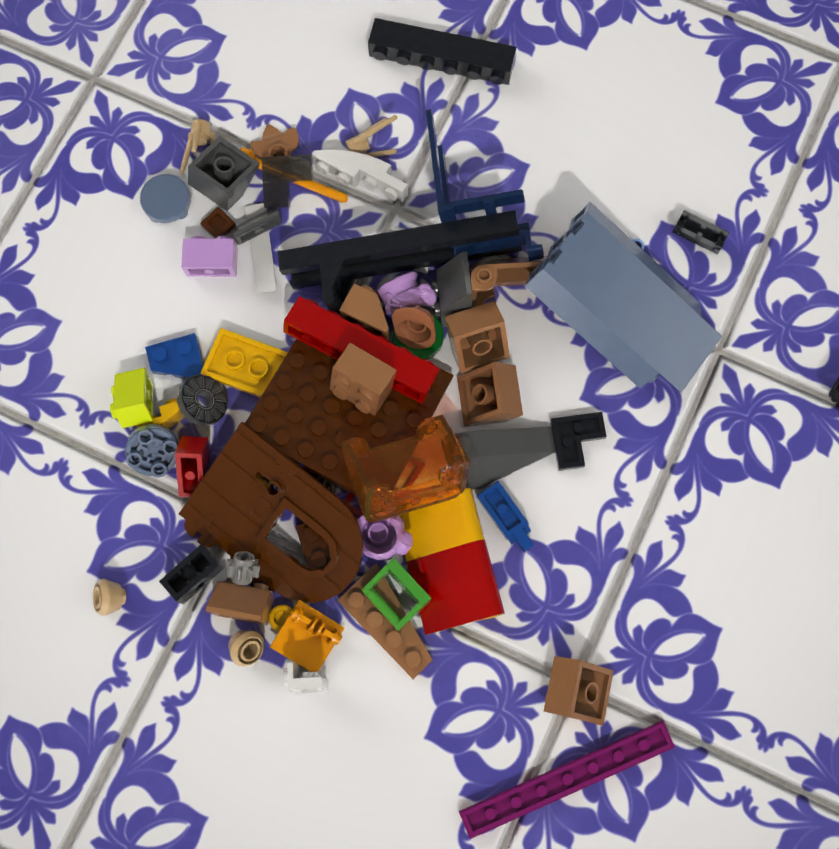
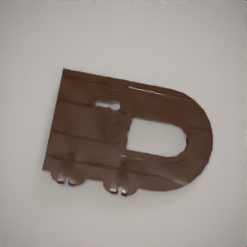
(240, 509)

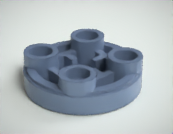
(165, 198)
(151, 450)

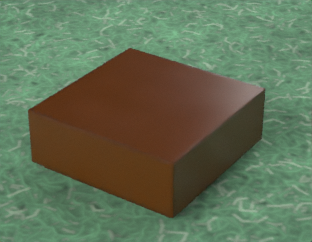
(218, 223)

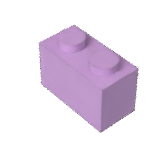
(209, 257)

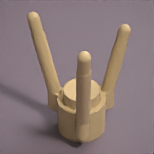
(199, 135)
(360, 144)

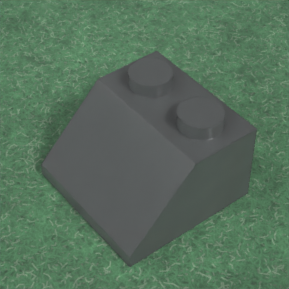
(222, 173)
(453, 287)

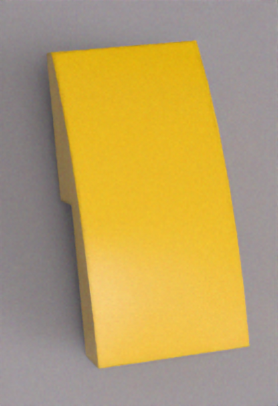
(169, 415)

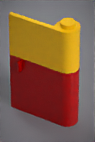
(452, 564)

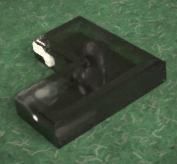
(278, 173)

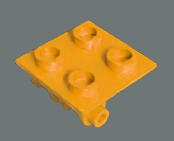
(307, 637)

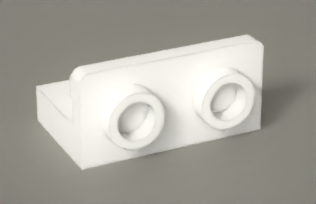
(308, 682)

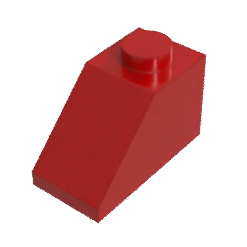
(191, 463)

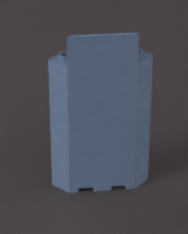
(623, 302)

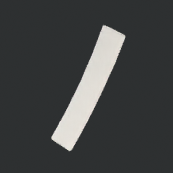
(261, 254)

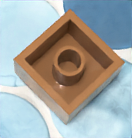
(477, 336)
(362, 379)

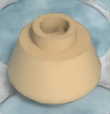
(108, 597)
(245, 647)

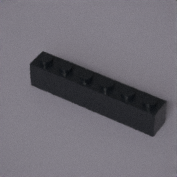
(441, 51)

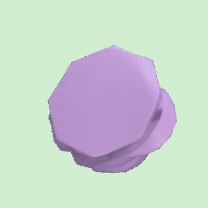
(405, 292)
(385, 538)

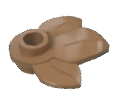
(275, 142)

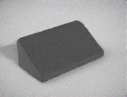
(256, 226)

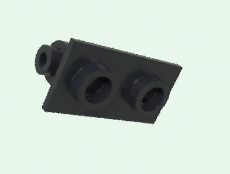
(701, 232)

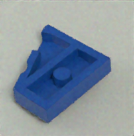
(176, 357)

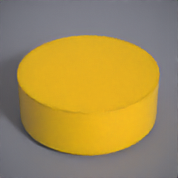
(278, 616)

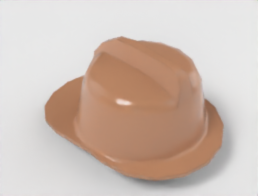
(414, 327)

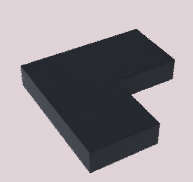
(570, 432)

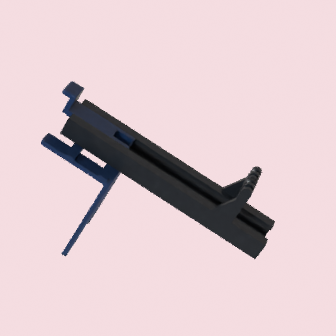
(342, 262)

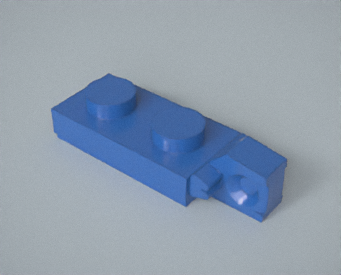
(506, 515)

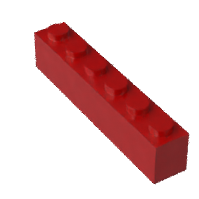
(332, 334)

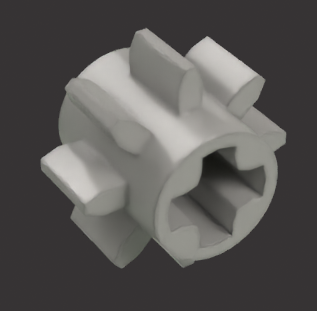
(242, 568)

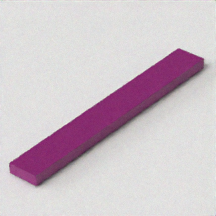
(566, 779)

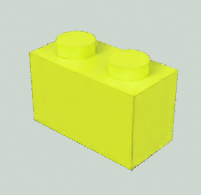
(132, 398)

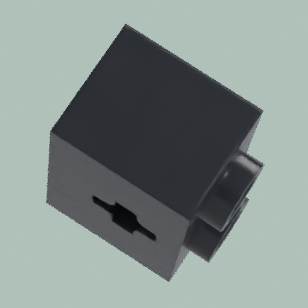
(191, 574)

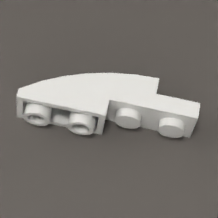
(354, 167)

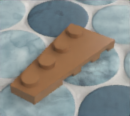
(401, 645)

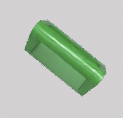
(407, 583)

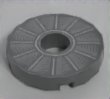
(211, 391)

